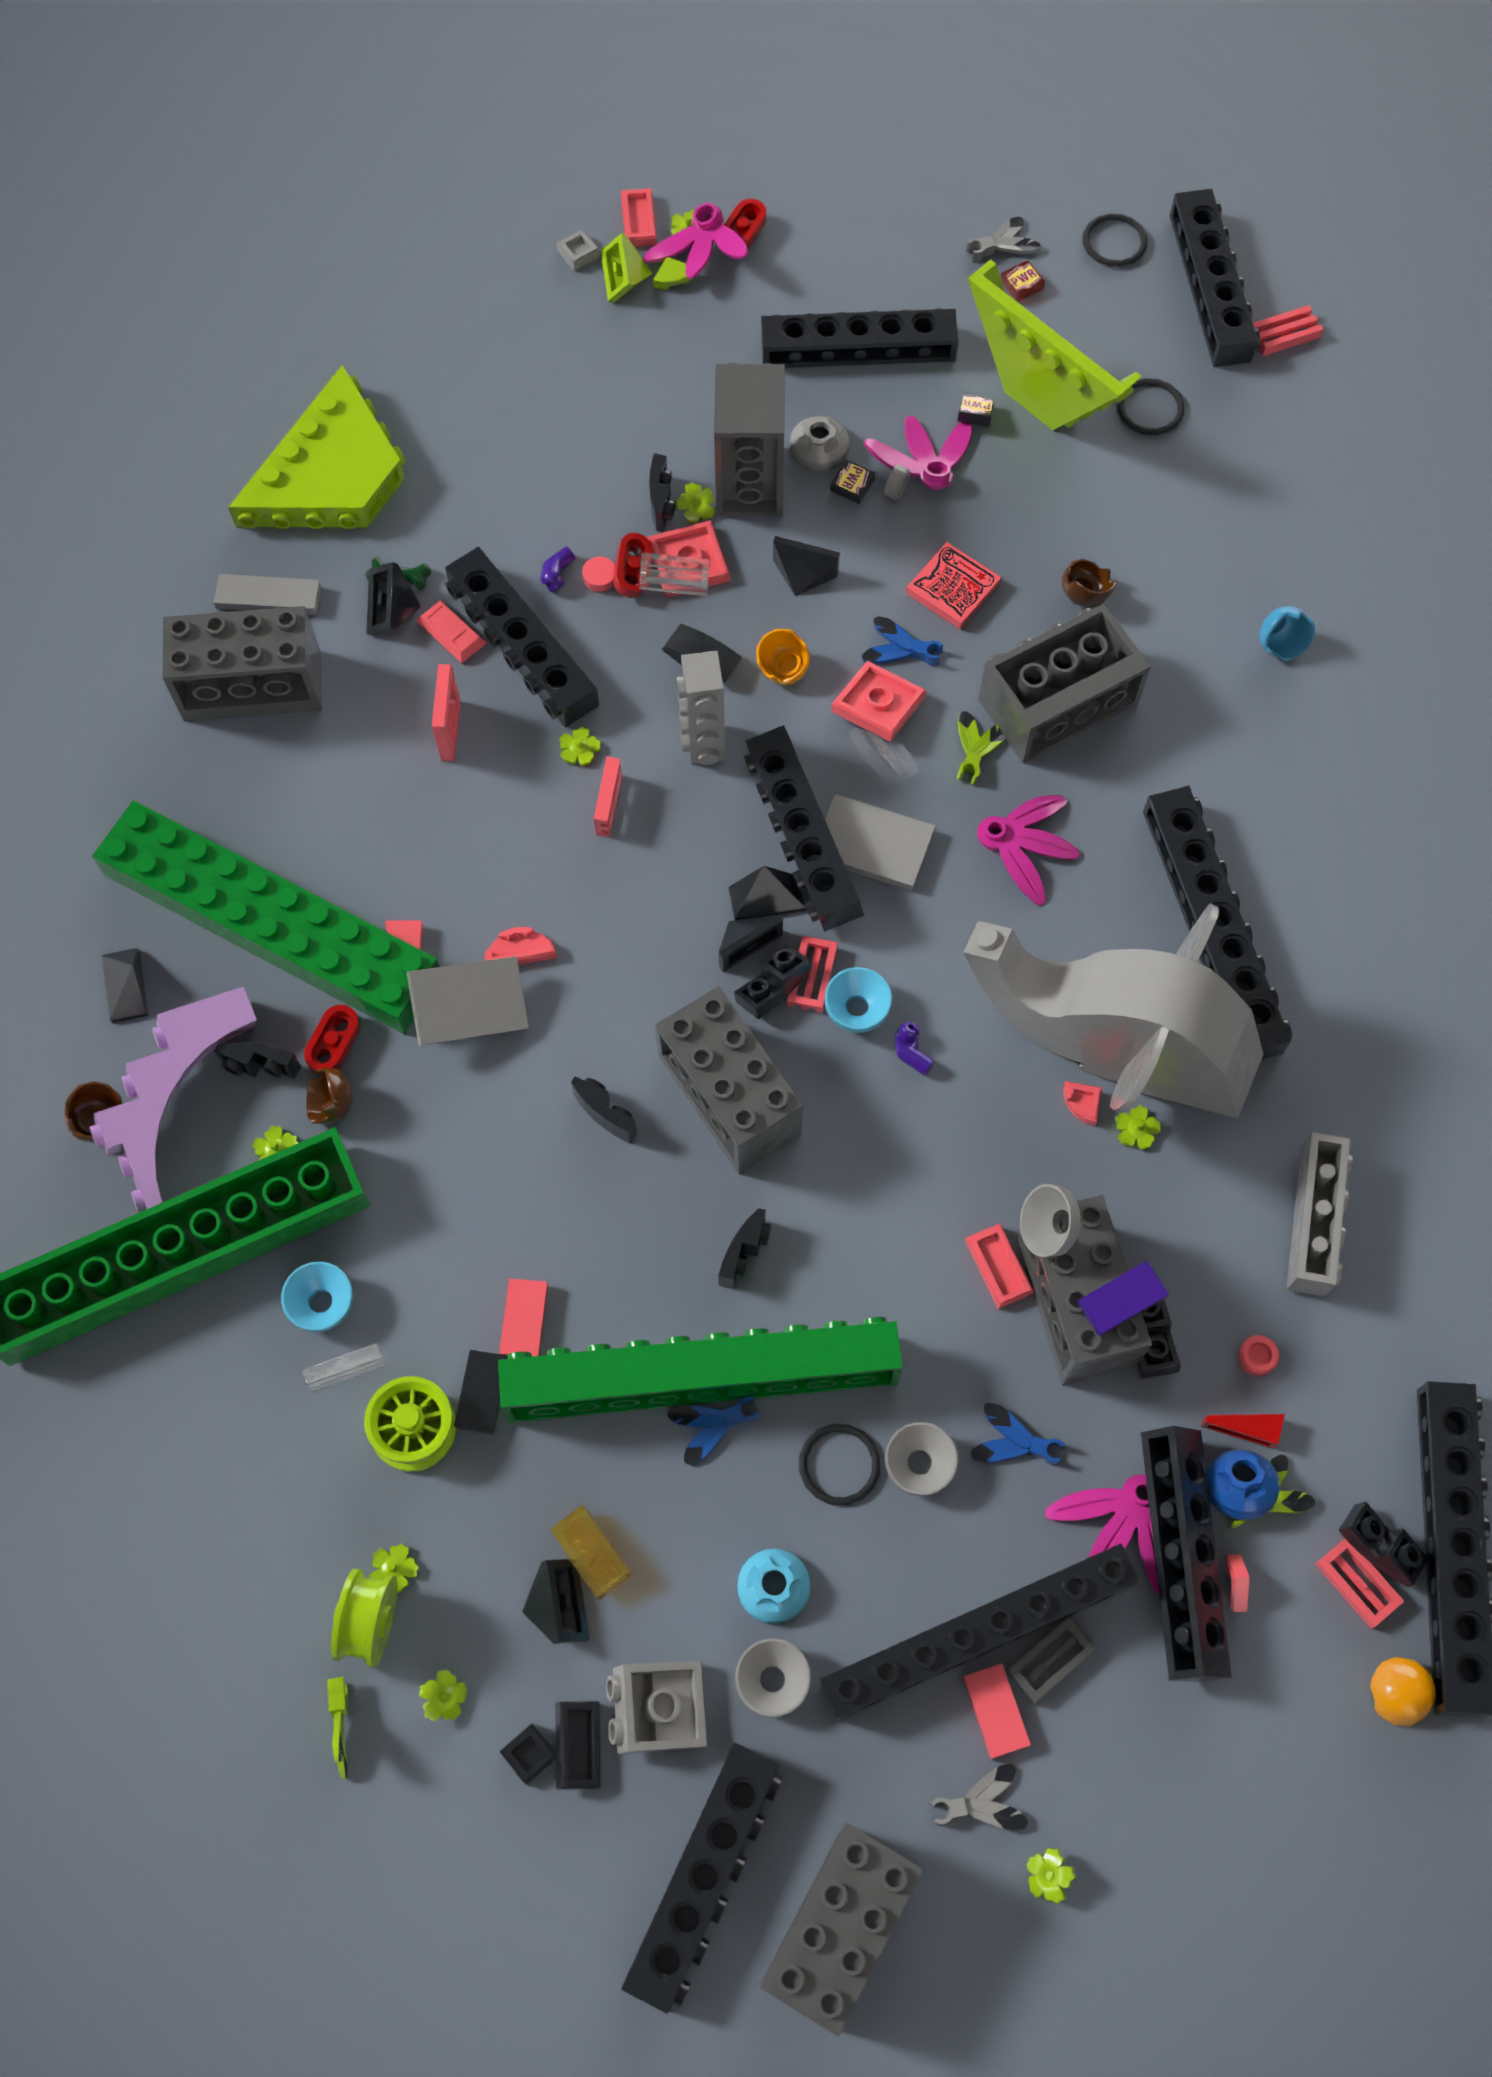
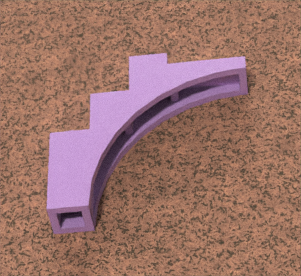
(188, 1036)

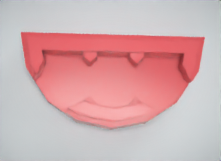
(523, 943)

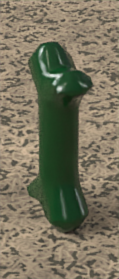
(414, 575)

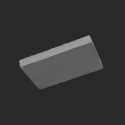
(878, 841)
(467, 1000)

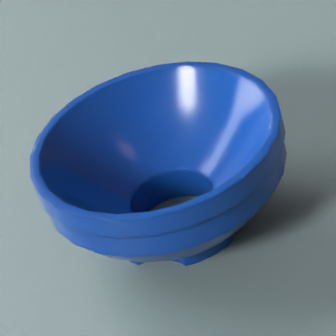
(1240, 1498)

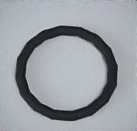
(1115, 217)
(1154, 431)
(805, 1475)

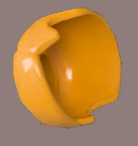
(783, 656)
(1402, 1691)

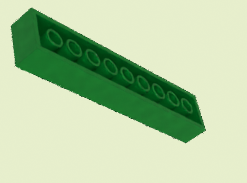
(263, 914)
(176, 1245)
(699, 1370)

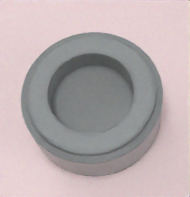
(897, 482)

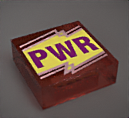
(1022, 281)

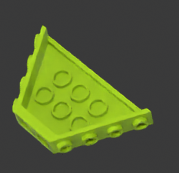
(1037, 363)
(327, 468)

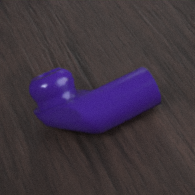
(552, 568)
(908, 1048)

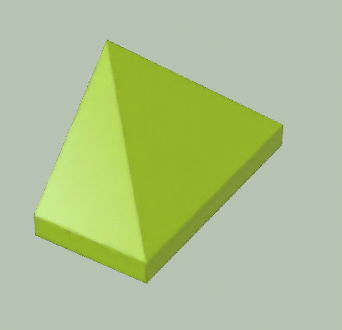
(622, 267)

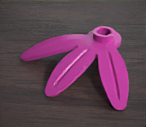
(705, 230)
(932, 470)
(1017, 836)
(1129, 1514)

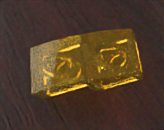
(591, 1552)

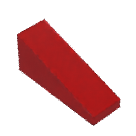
(1254, 1428)

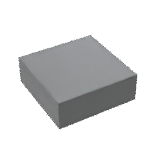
(578, 250)

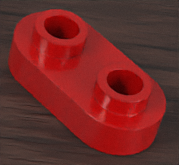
(740, 221)
(628, 566)
(329, 1040)

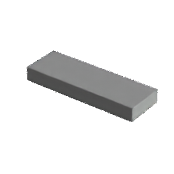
(262, 592)

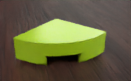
(670, 274)

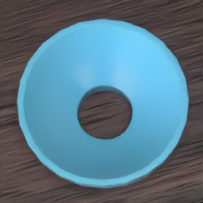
(858, 984)
(306, 1283)
(767, 1607)

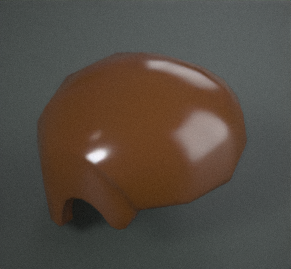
(1087, 583)
(328, 1097)
(82, 1105)

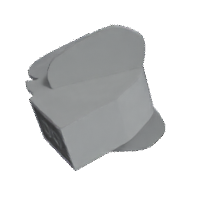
(1129, 1016)

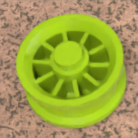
(410, 1423)
(364, 1617)

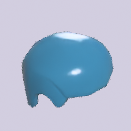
(1286, 632)

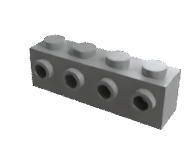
(701, 708)
(1319, 1214)

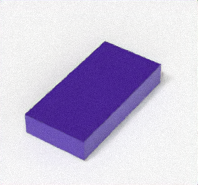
(1123, 1298)

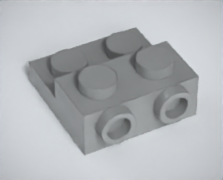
(657, 1707)

